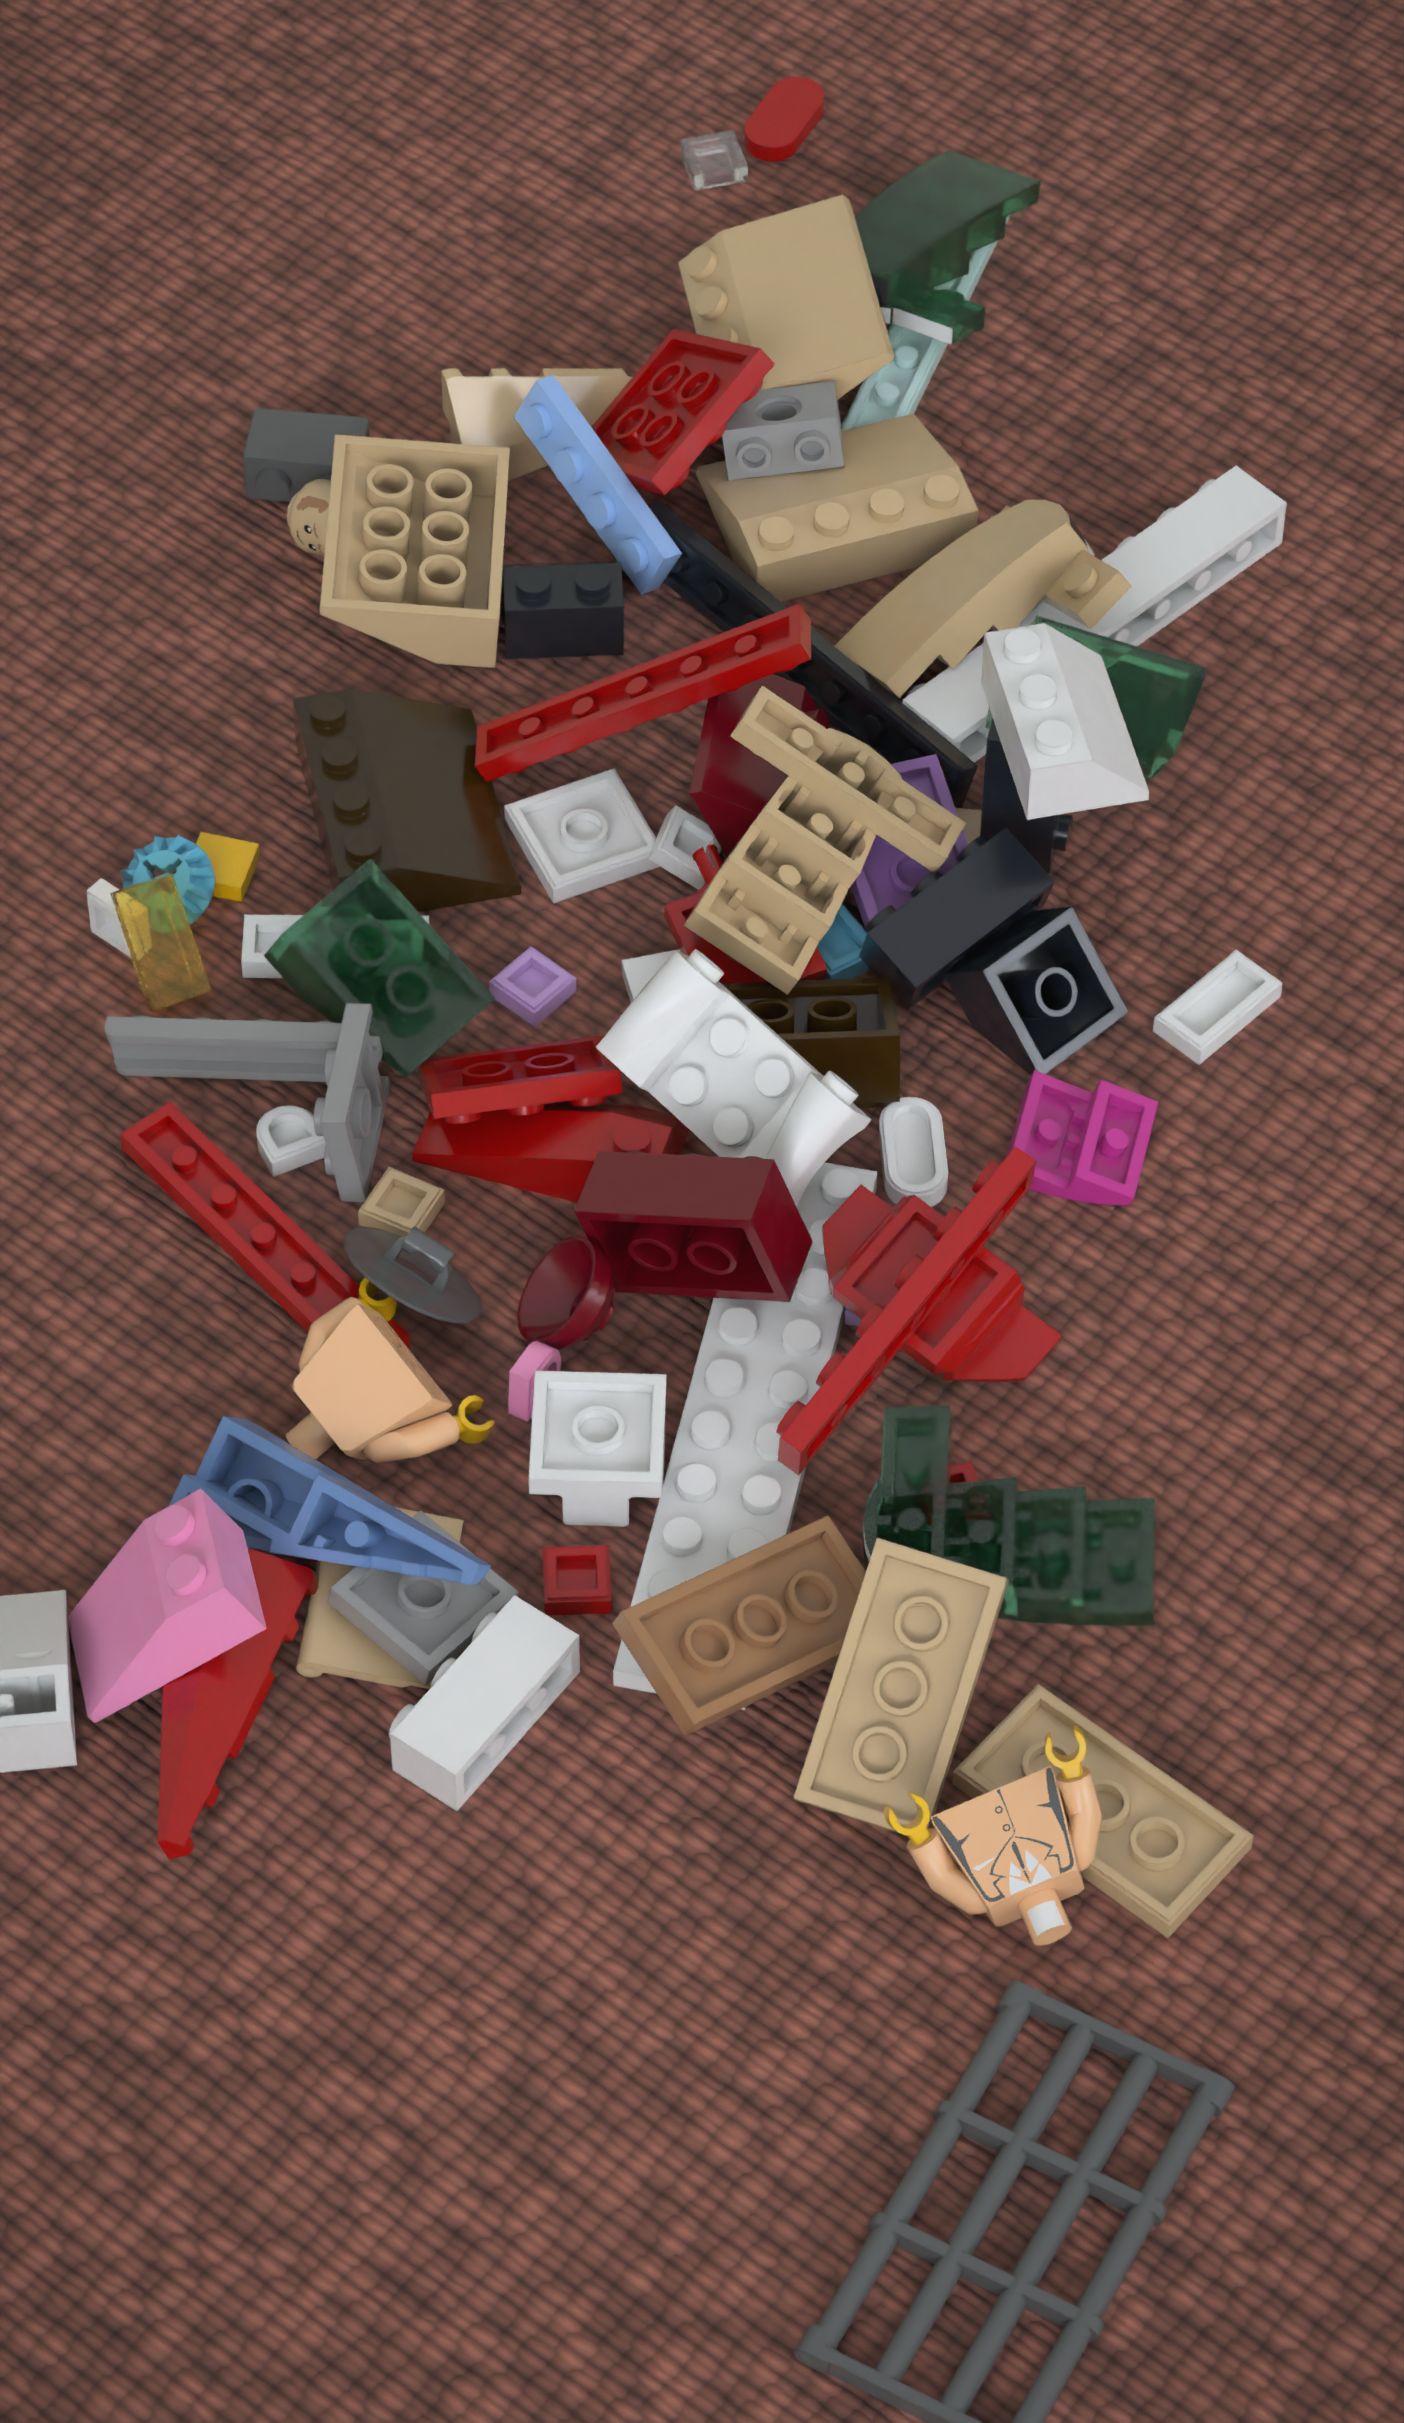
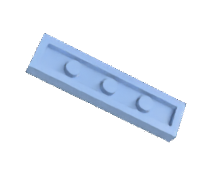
(597, 484)

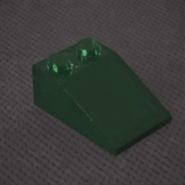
(379, 951)

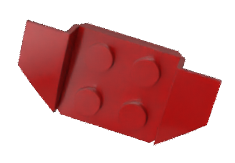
(978, 1324)

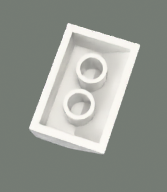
(1058, 723)

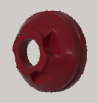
(567, 1294)

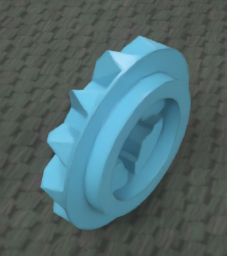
(194, 871)

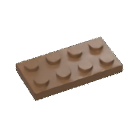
(746, 1625)

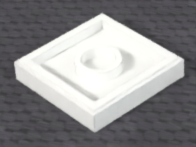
(582, 835)

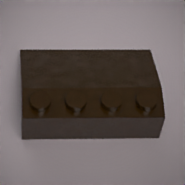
(403, 789)

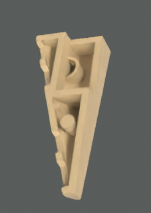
(485, 406)

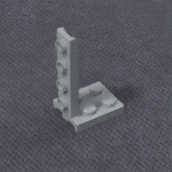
(280, 1051)

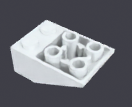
(35, 1683)

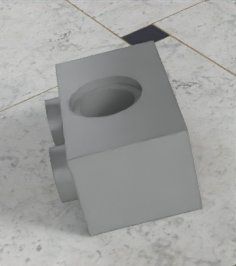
(784, 432)

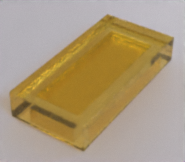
(160, 941)

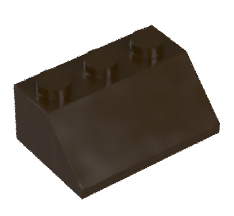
(836, 1028)

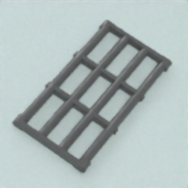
(1016, 2148)

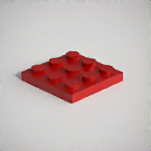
(678, 406)

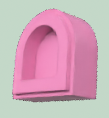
(521, 1377)

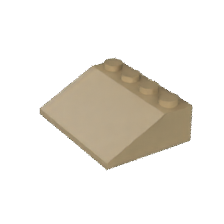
(796, 292)
(843, 525)
(417, 545)

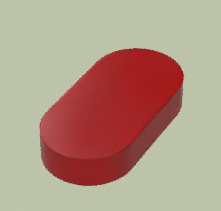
(784, 119)

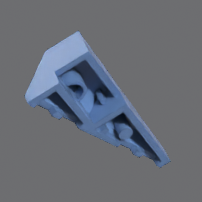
(311, 1512)

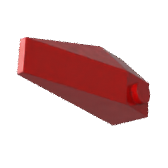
(546, 1149)

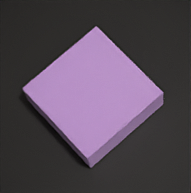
(533, 986)

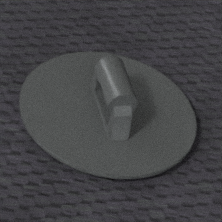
(414, 1272)

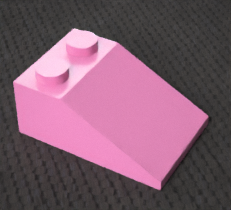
(164, 1605)

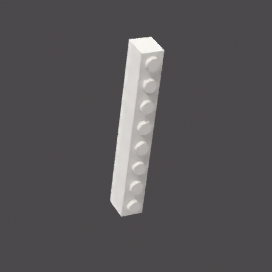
(1170, 571)

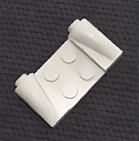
(730, 1073)

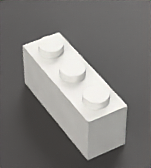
(484, 1702)

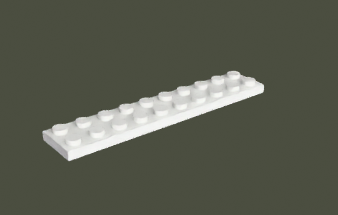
(724, 1470)

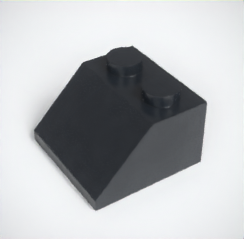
(563, 609)
(1038, 990)

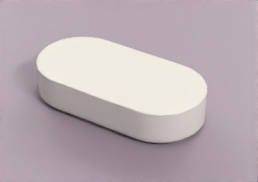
(913, 1150)

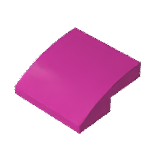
(1083, 1140)

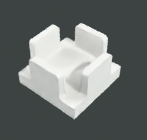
(597, 1442)

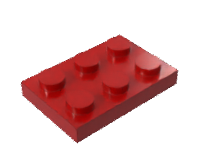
(518, 1079)

